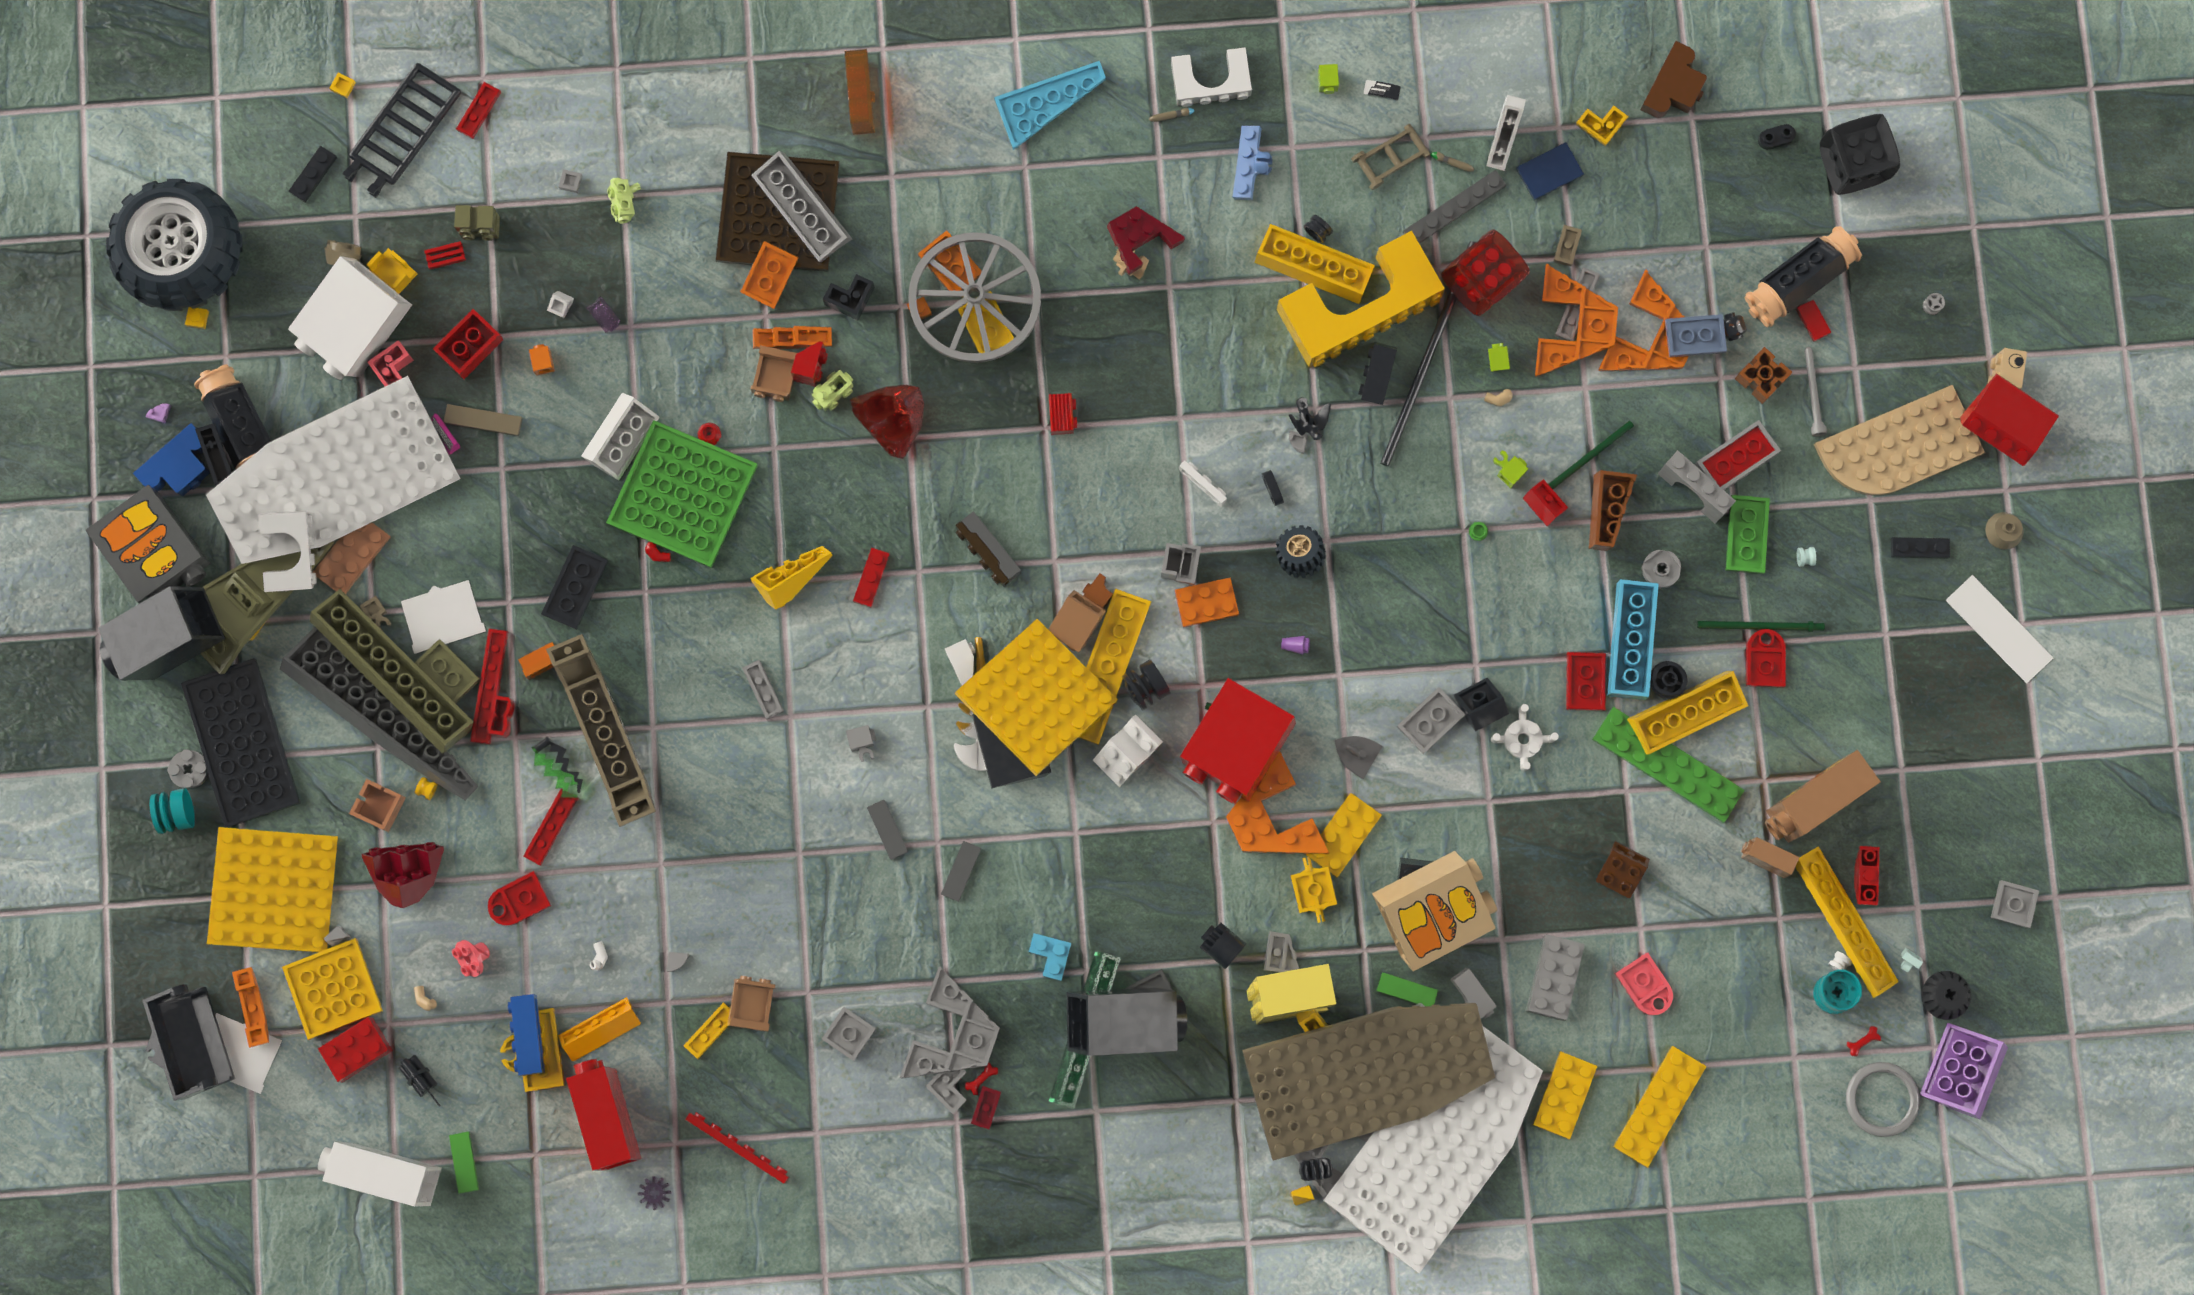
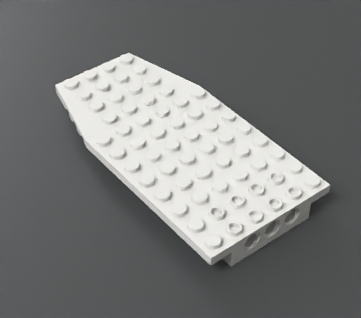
(338, 470)
(1425, 1173)

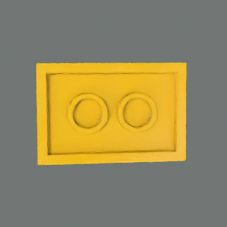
(997, 333)

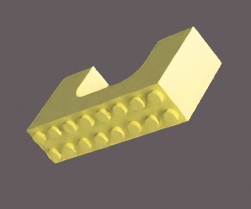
(1291, 992)

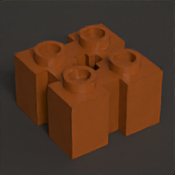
(1752, 377)

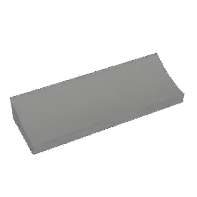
(801, 206)

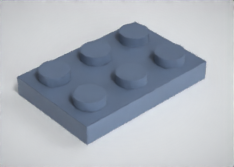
(1695, 335)

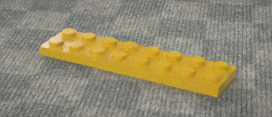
(1114, 649)
(1846, 922)

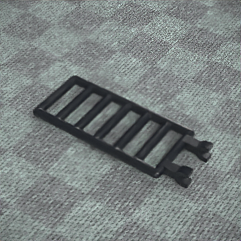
(383, 177)

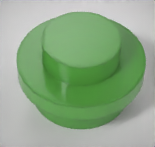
(1478, 531)

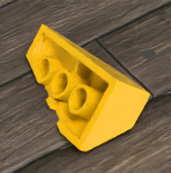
(784, 582)

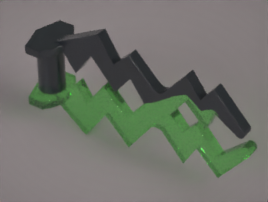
(540, 760)

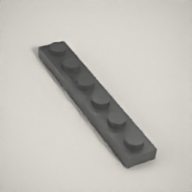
(1456, 206)

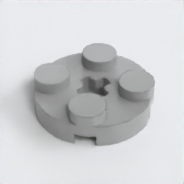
(1661, 558)
(177, 767)

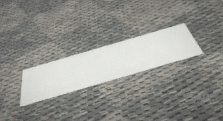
(1999, 629)

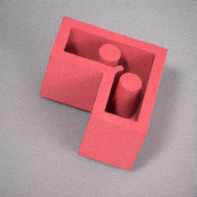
(390, 362)

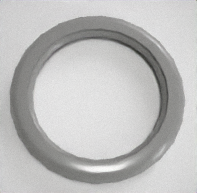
(1865, 1125)

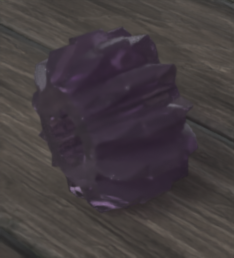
(658, 1187)

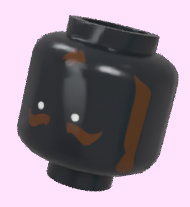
(1734, 326)

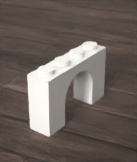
(1190, 91)
(297, 526)

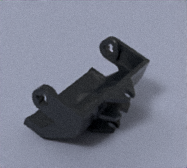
(187, 1041)

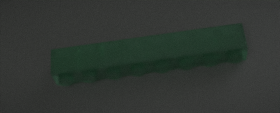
(1074, 1065)

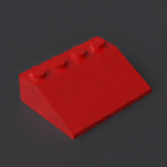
(2009, 419)

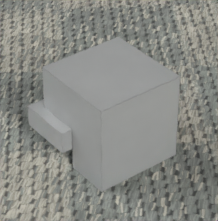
(1181, 563)

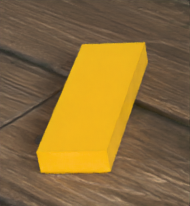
(708, 1032)

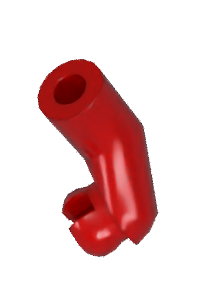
(655, 554)

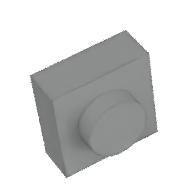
(570, 181)

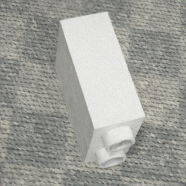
(348, 318)
(379, 1173)

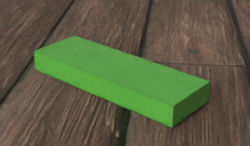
(1406, 990)
(464, 1162)

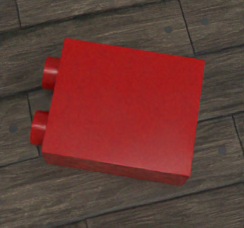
(1236, 742)
(602, 1115)

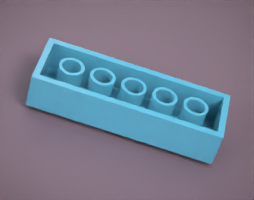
(1632, 639)

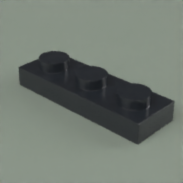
(312, 174)
(1920, 547)

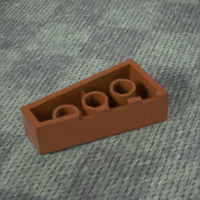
(1609, 504)

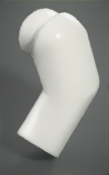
(600, 958)

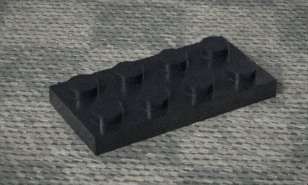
(574, 587)

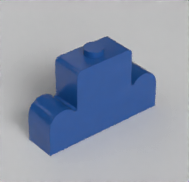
(175, 464)

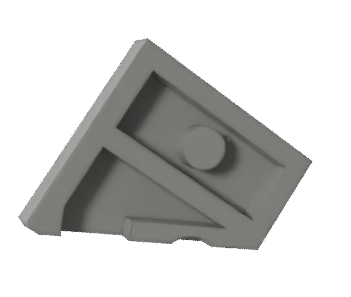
(1280, 953)

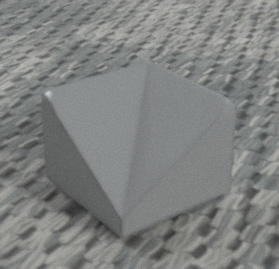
(337, 936)

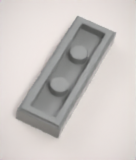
(763, 689)

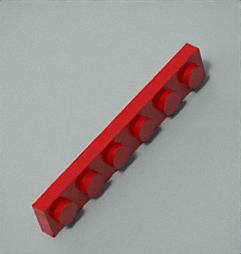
(744, 1151)

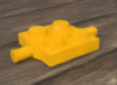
(1313, 889)

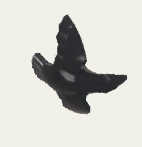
(1309, 423)

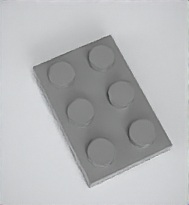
(1431, 720)

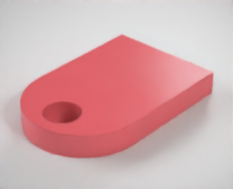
(1644, 984)

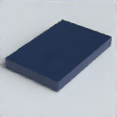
(1549, 171)

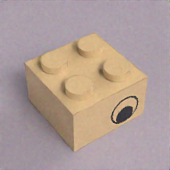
(2009, 365)

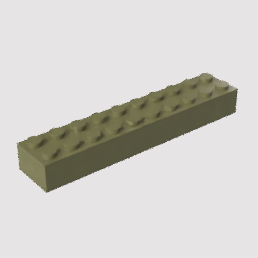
(391, 671)

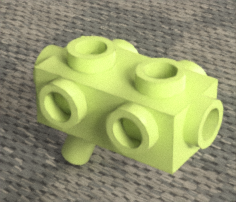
(621, 198)
(828, 394)

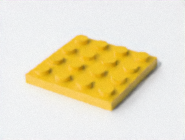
(332, 989)

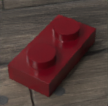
(986, 1107)

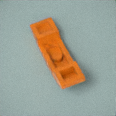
(252, 1007)

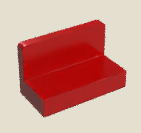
(1545, 502)

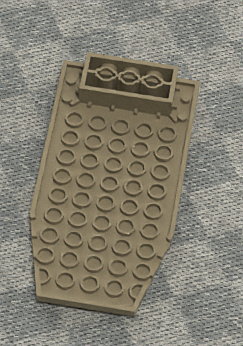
(1366, 1074)

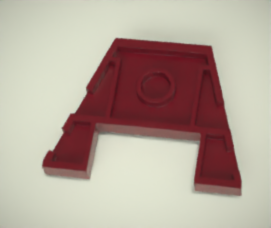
(1136, 229)

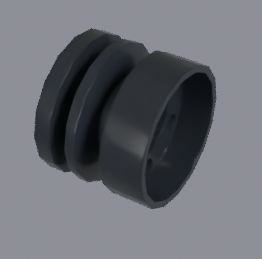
(1146, 684)

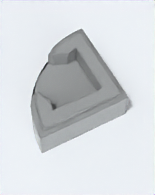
(1297, 441)
(676, 961)

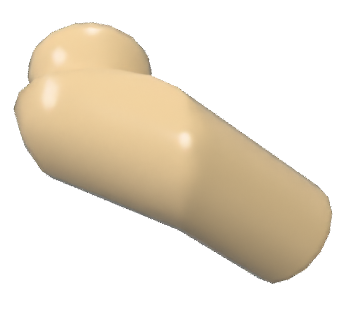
(1499, 400)
(423, 1001)

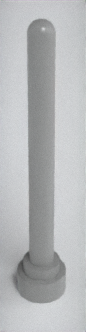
(1818, 427)

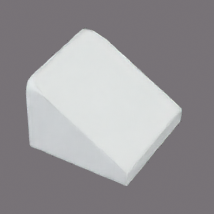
(560, 304)

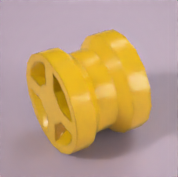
(426, 788)

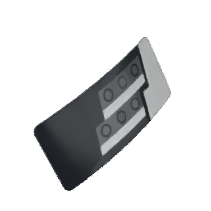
(1382, 89)

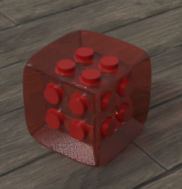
(1485, 272)

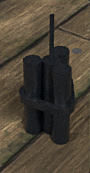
(418, 1076)

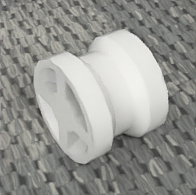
(1840, 961)

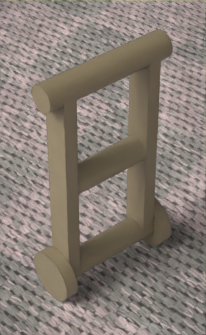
(1378, 181)

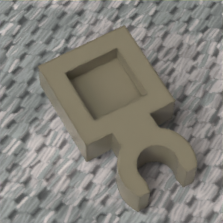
(375, 610)

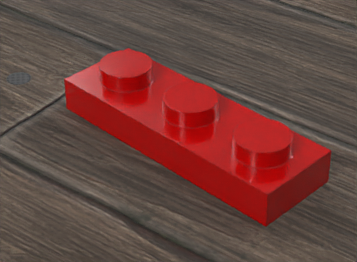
(871, 577)

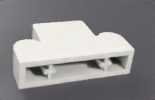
(1505, 132)

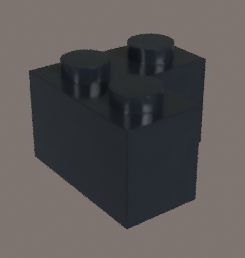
(850, 301)

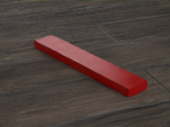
(489, 684)

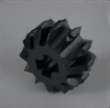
(1315, 1169)

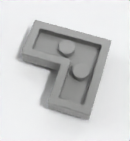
(942, 1088)

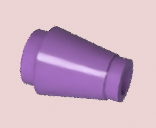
(1296, 644)

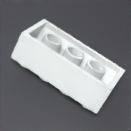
(620, 436)

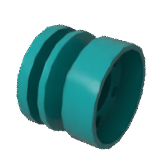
(172, 811)
(1840, 981)

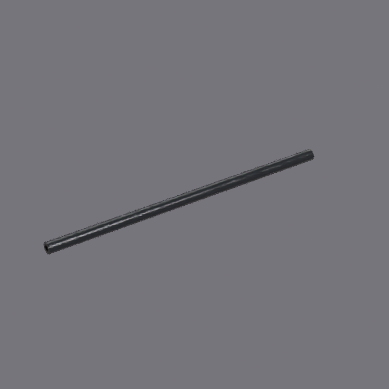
(1419, 377)

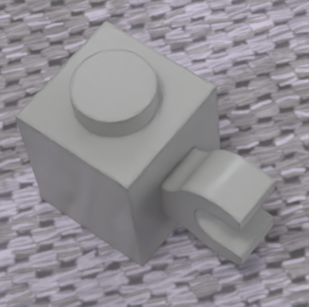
(861, 739)

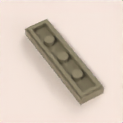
(483, 420)

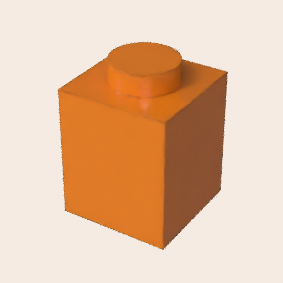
(541, 359)

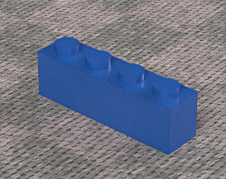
(526, 1035)

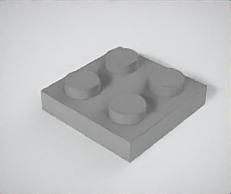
(2014, 904)
(848, 1033)

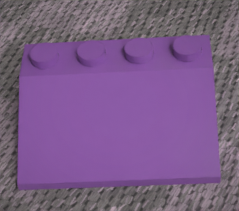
(1964, 1070)

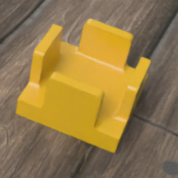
(392, 270)

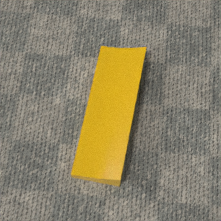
(1314, 263)
(1688, 712)

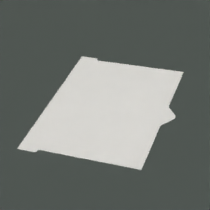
(443, 615)
(248, 1064)

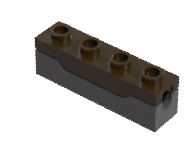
(988, 549)

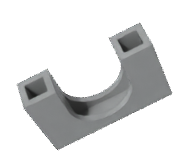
(1682, 470)
(1472, 992)

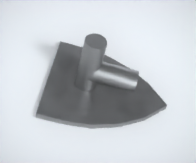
(1357, 753)

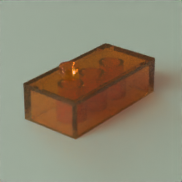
(860, 91)

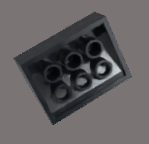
(1000, 762)

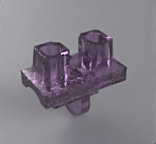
(603, 315)

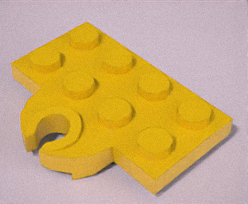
(553, 1073)

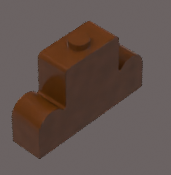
(1675, 84)

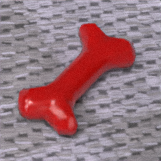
(1856, 1046)
(974, 1085)

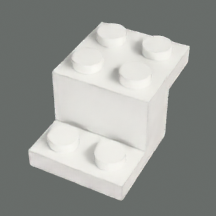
(1127, 750)

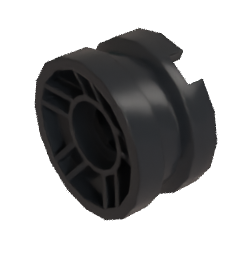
(1318, 229)

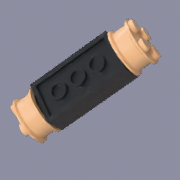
(1803, 275)
(232, 414)

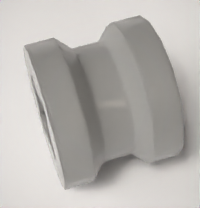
(1936, 300)

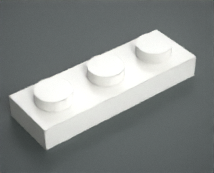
(1203, 483)

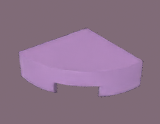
(159, 413)

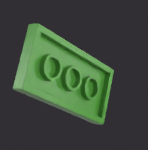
(1747, 534)

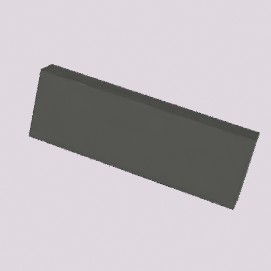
(887, 829)
(961, 871)

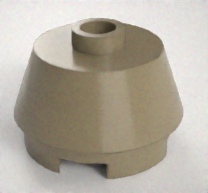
(337, 249)
(2004, 530)

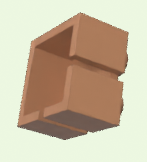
(379, 807)

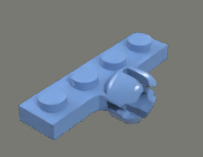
(1250, 163)

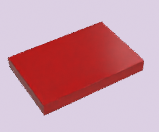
(1586, 681)

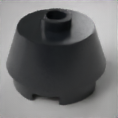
(1668, 679)

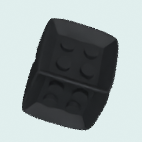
(1859, 154)

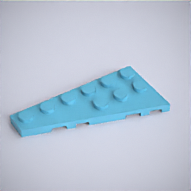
(1038, 104)

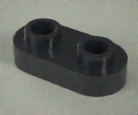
(1777, 136)

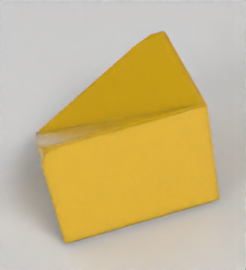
(1302, 1195)

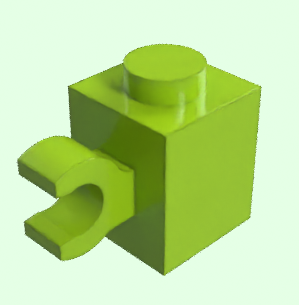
(1512, 470)

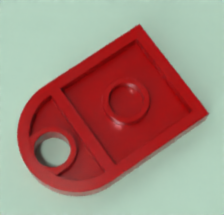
(1766, 661)
(519, 899)

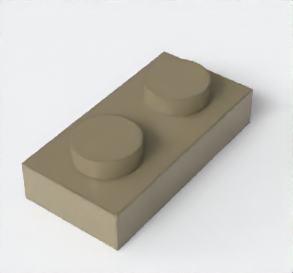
(1567, 245)

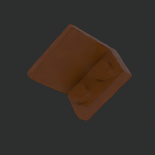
(1623, 870)

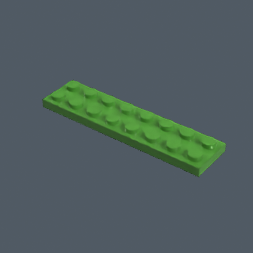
(1670, 767)

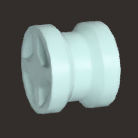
(1806, 556)

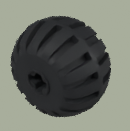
(1937, 987)

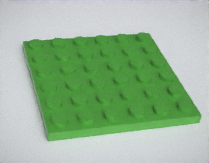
(682, 494)

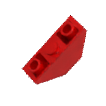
(1867, 875)

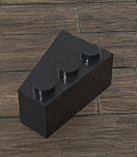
(1377, 373)

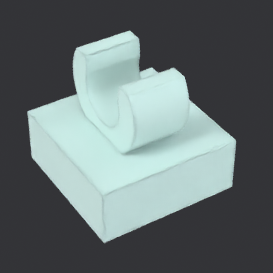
(1910, 960)

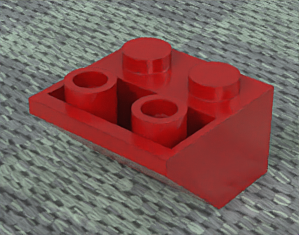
(808, 364)

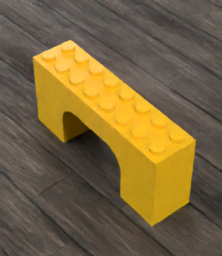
(1325, 334)

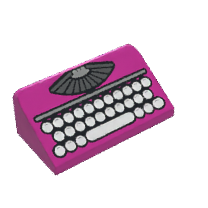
(447, 438)

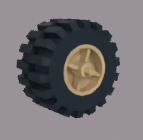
(1300, 551)

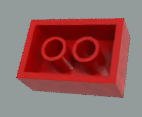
(468, 344)
(355, 1049)

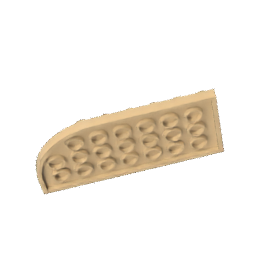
(1901, 445)

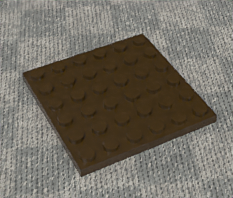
(752, 218)

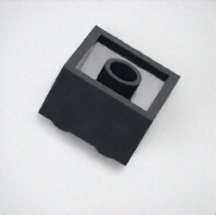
(1481, 704)

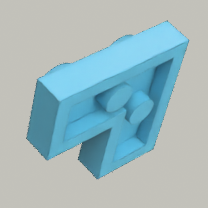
(1056, 954)

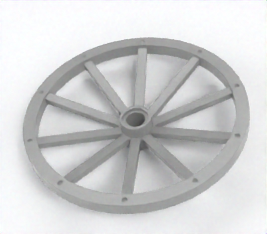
(961, 239)

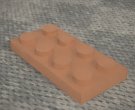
(351, 557)

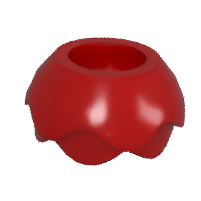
(713, 429)

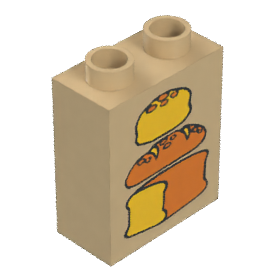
(1436, 909)

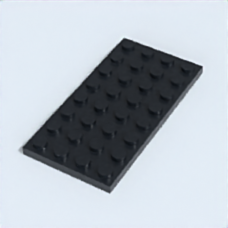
(240, 743)

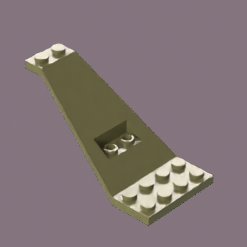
(233, 609)

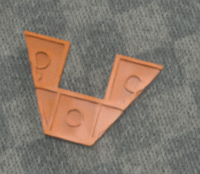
(1595, 324)
(1628, 356)
(1254, 828)

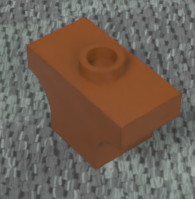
(1097, 592)

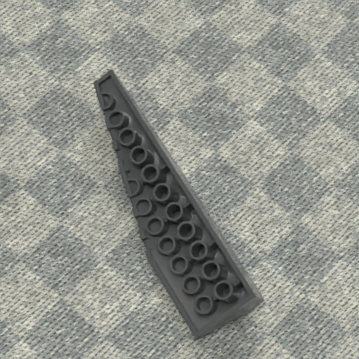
(344, 689)

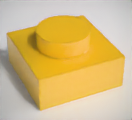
(342, 85)
(196, 317)

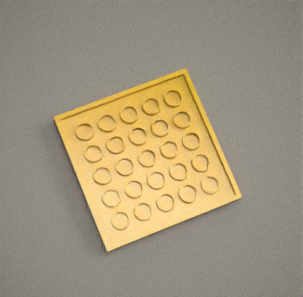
(1036, 697)
(272, 890)

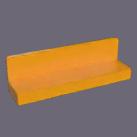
(599, 1029)

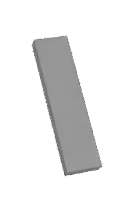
(1569, 323)

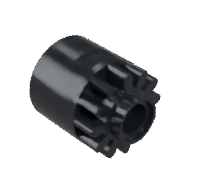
(1222, 944)

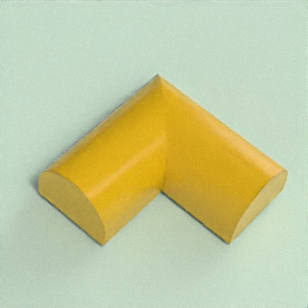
(1604, 128)

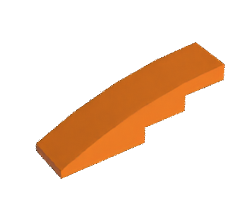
(791, 338)

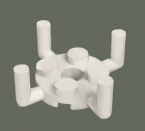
(1534, 735)

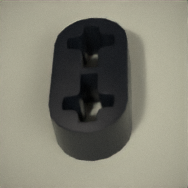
(1272, 488)

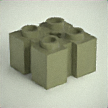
(477, 222)

